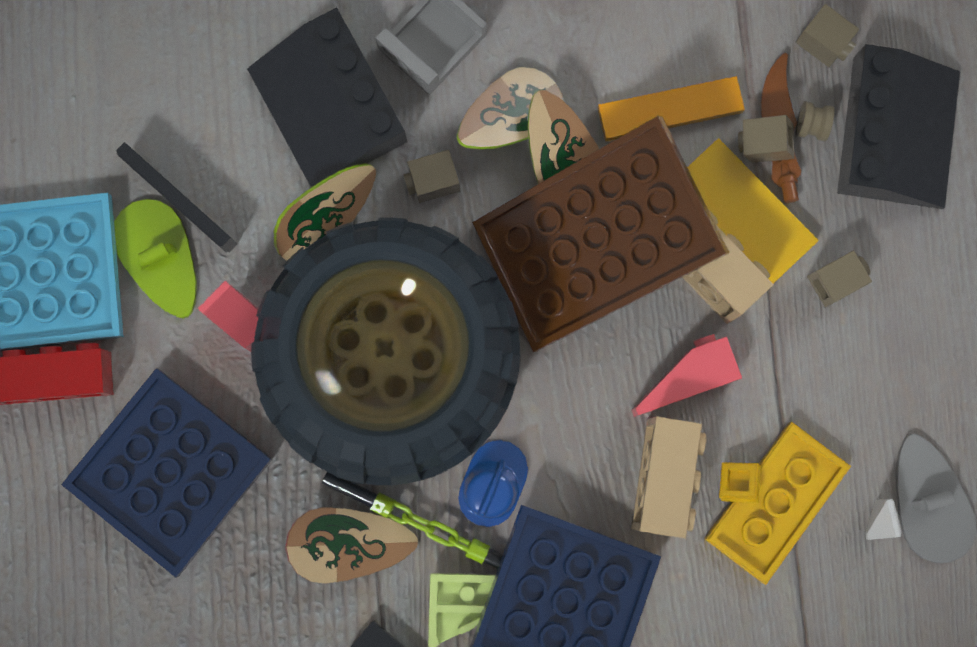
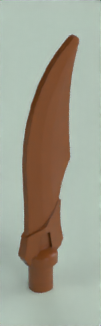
(777, 102)

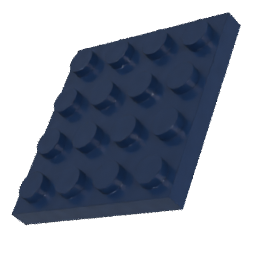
(166, 472)
(564, 587)

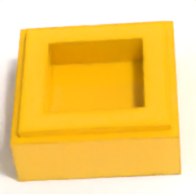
(740, 482)

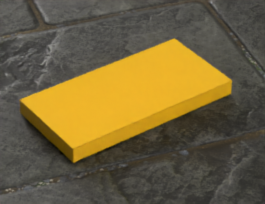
(750, 211)
(794, 486)

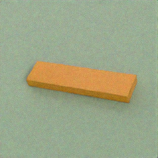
(676, 106)

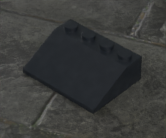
(326, 99)
(898, 128)

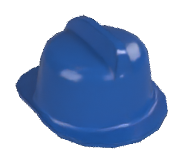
(493, 483)

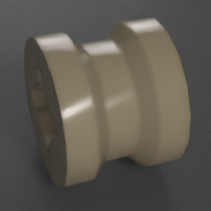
(815, 121)

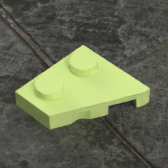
(455, 604)

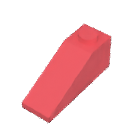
(232, 313)
(696, 372)

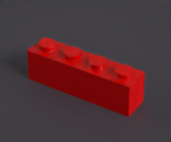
(55, 374)

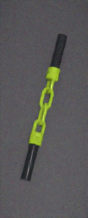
(384, 506)

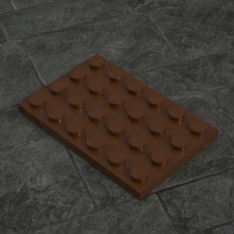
(600, 235)

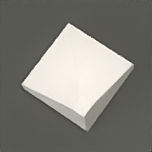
(883, 521)

